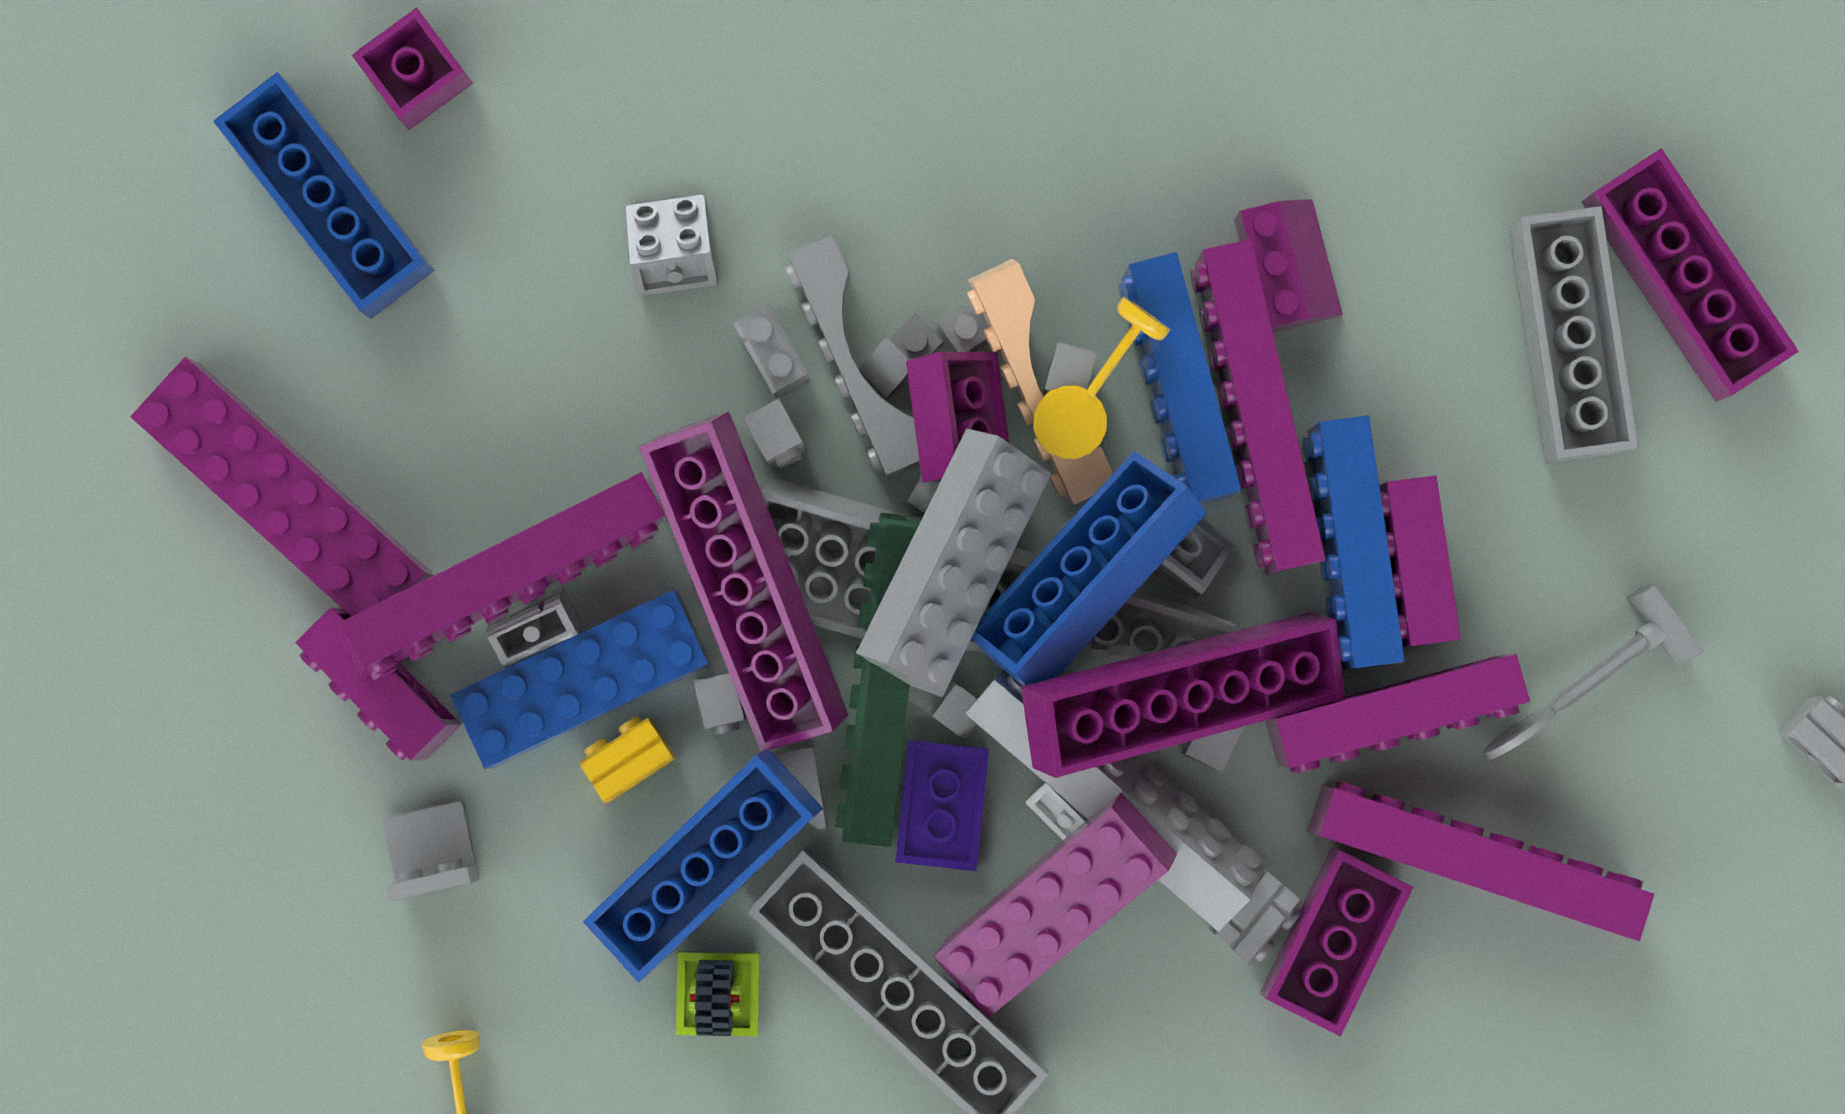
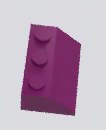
(1290, 262)
(950, 396)

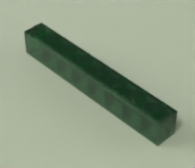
(879, 703)

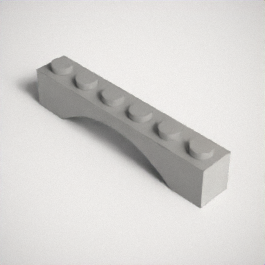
(825, 280)

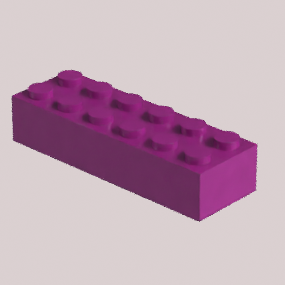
(1690, 276)
(1399, 710)
(1055, 905)

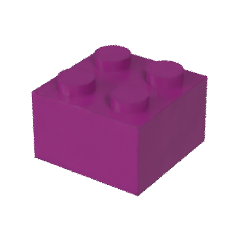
(412, 69)

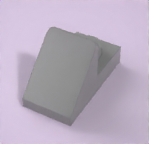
(887, 364)
(948, 709)

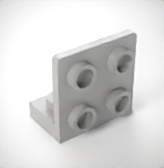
(670, 245)
(429, 850)

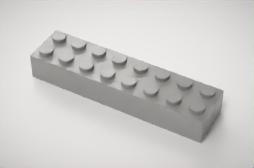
(1210, 867)
(897, 990)

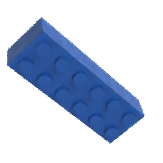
(323, 195)
(1181, 381)
(1354, 542)
(1088, 571)
(581, 679)
(703, 864)

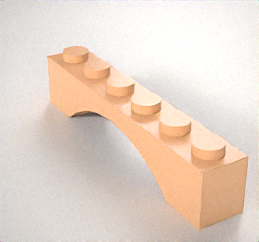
(1008, 307)

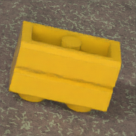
(627, 759)

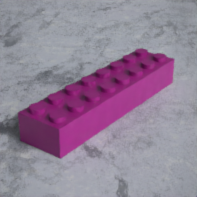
(1257, 408)
(276, 490)
(501, 576)
(744, 582)
(1182, 693)
(1490, 864)

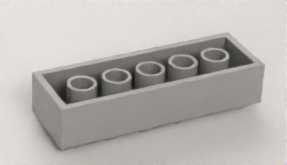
(1573, 335)
(954, 562)

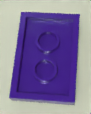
(942, 805)

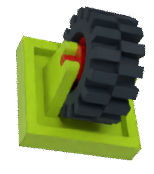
(718, 993)

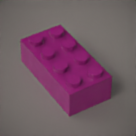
(1419, 561)
(394, 704)
(1336, 941)

